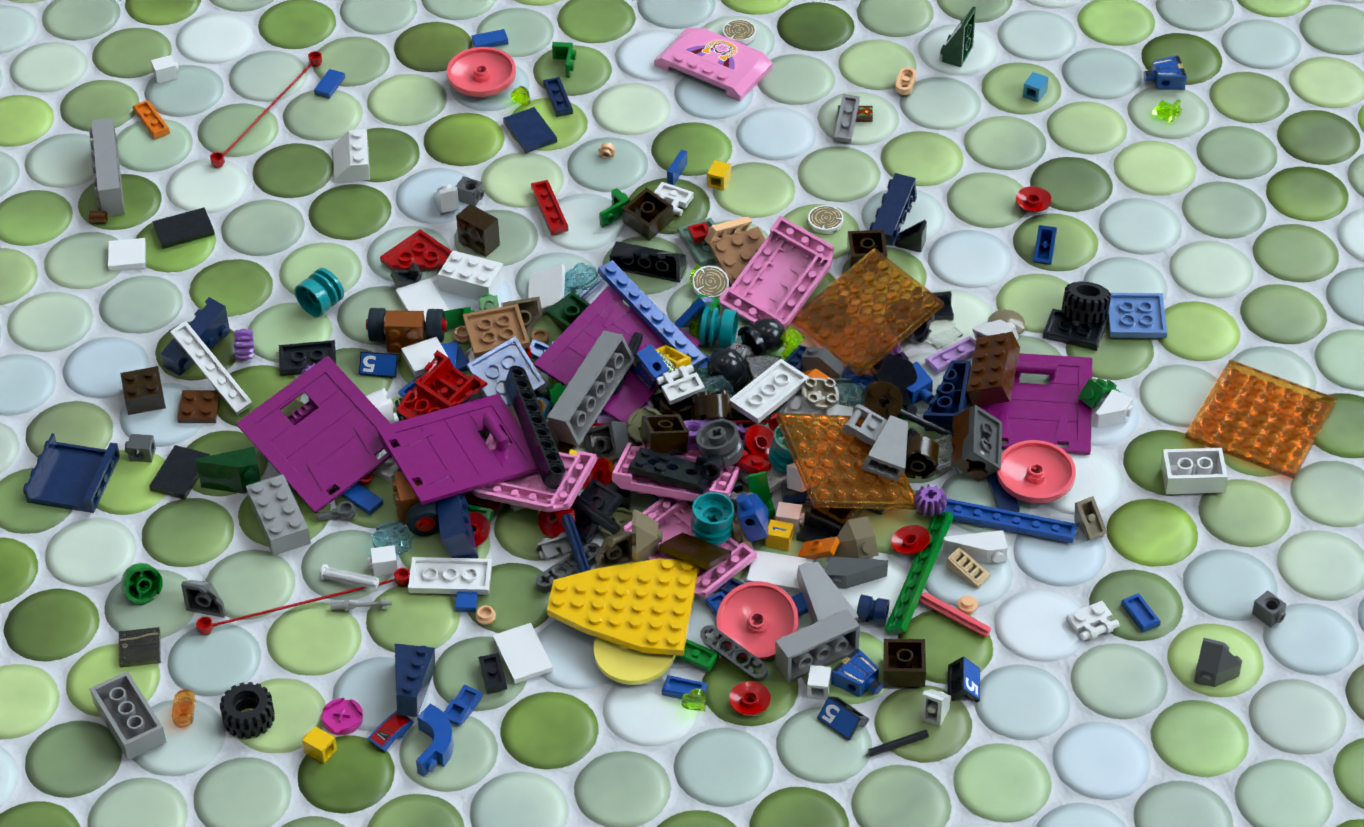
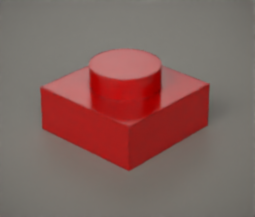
(698, 232)

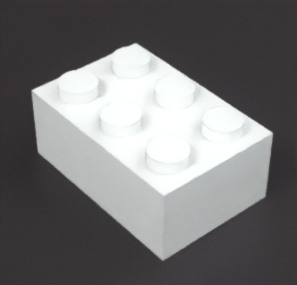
(470, 276)
(1194, 471)

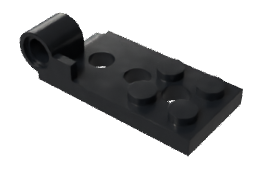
(677, 470)

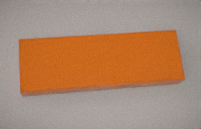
(151, 119)

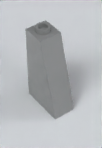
(889, 450)
(821, 593)

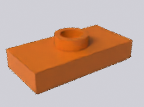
(819, 548)

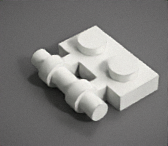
(675, 196)
(681, 388)
(1091, 616)

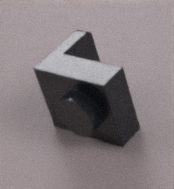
(405, 277)

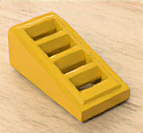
(676, 358)

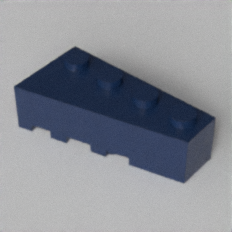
(895, 206)
(209, 324)
(950, 395)
(456, 527)
(413, 675)

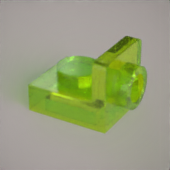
(1168, 111)
(792, 339)

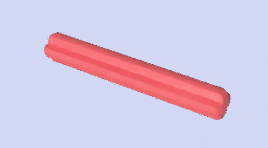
(955, 614)

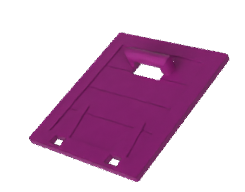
(574, 344)
(1045, 410)
(325, 440)
(450, 454)

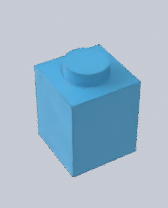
(1035, 86)

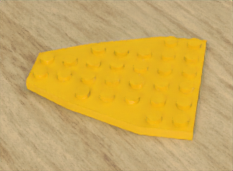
(630, 604)

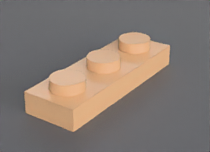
(727, 229)

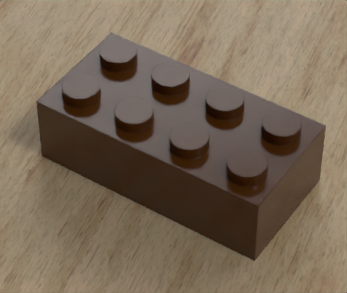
(993, 369)

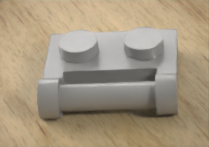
(870, 428)

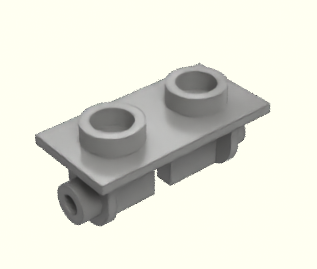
(549, 546)

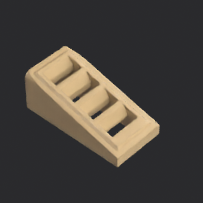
(960, 558)

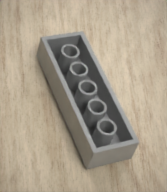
(106, 167)
(590, 388)

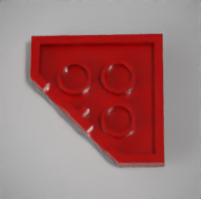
(417, 249)

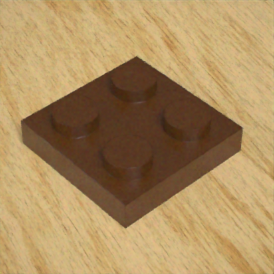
(199, 406)

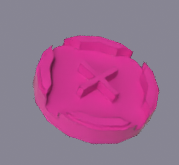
(342, 716)

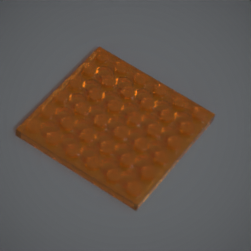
(867, 312)
(1261, 418)
(833, 463)

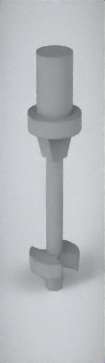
(347, 605)

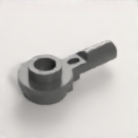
(344, 511)

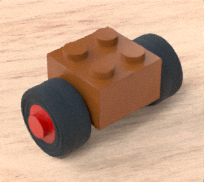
(404, 327)
(419, 518)

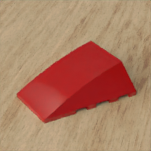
(439, 388)

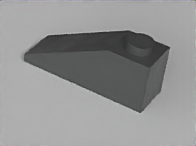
(851, 572)

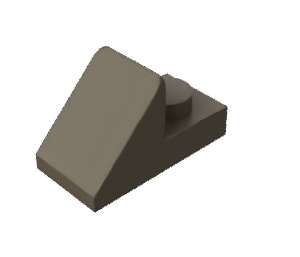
(1088, 514)

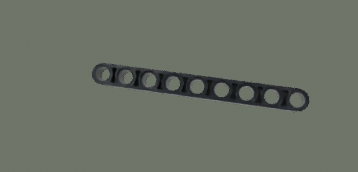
(535, 427)

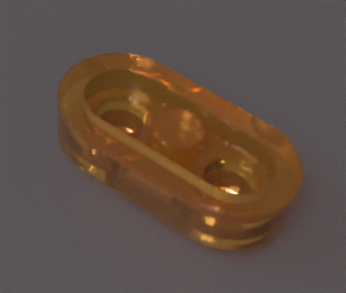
(183, 710)

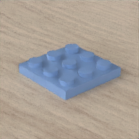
(1137, 315)
(495, 364)

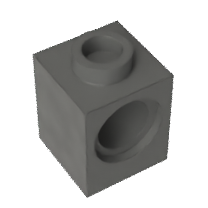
(470, 191)
(140, 448)
(1269, 609)

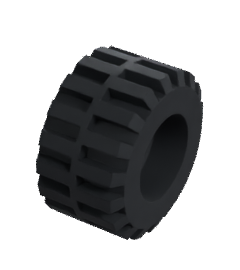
(1086, 302)
(246, 697)

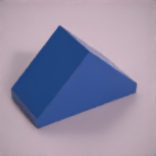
(1045, 244)

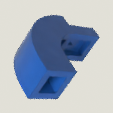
(438, 727)

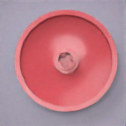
(481, 71)
(1036, 471)
(757, 617)

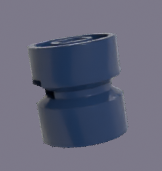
(872, 609)

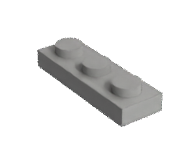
(846, 118)

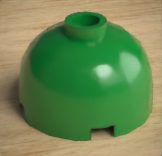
(141, 583)

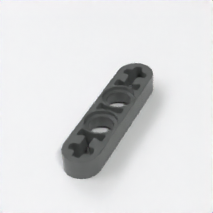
(566, 565)
(732, 655)

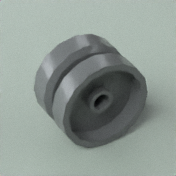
(720, 438)

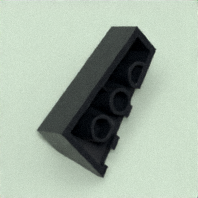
(649, 261)

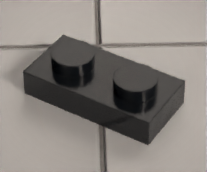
(492, 673)

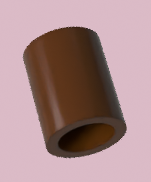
(98, 216)

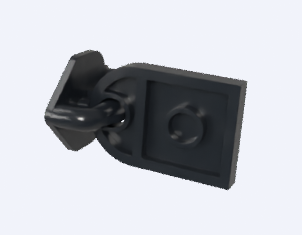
(899, 372)

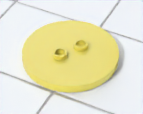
(629, 665)

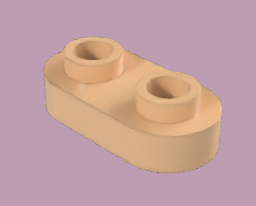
(905, 81)

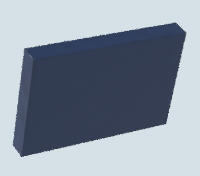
(530, 129)

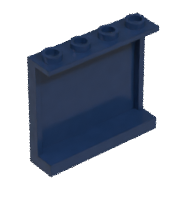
(71, 475)

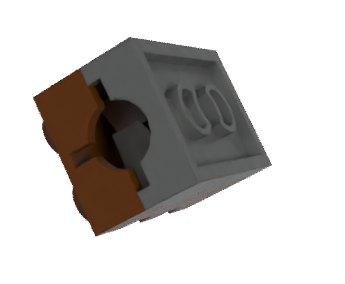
(976, 443)

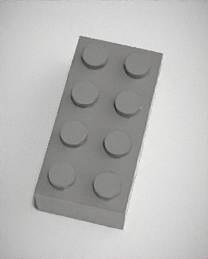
(278, 515)
(816, 645)
(128, 715)

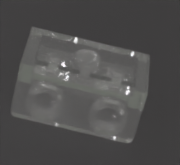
(945, 451)

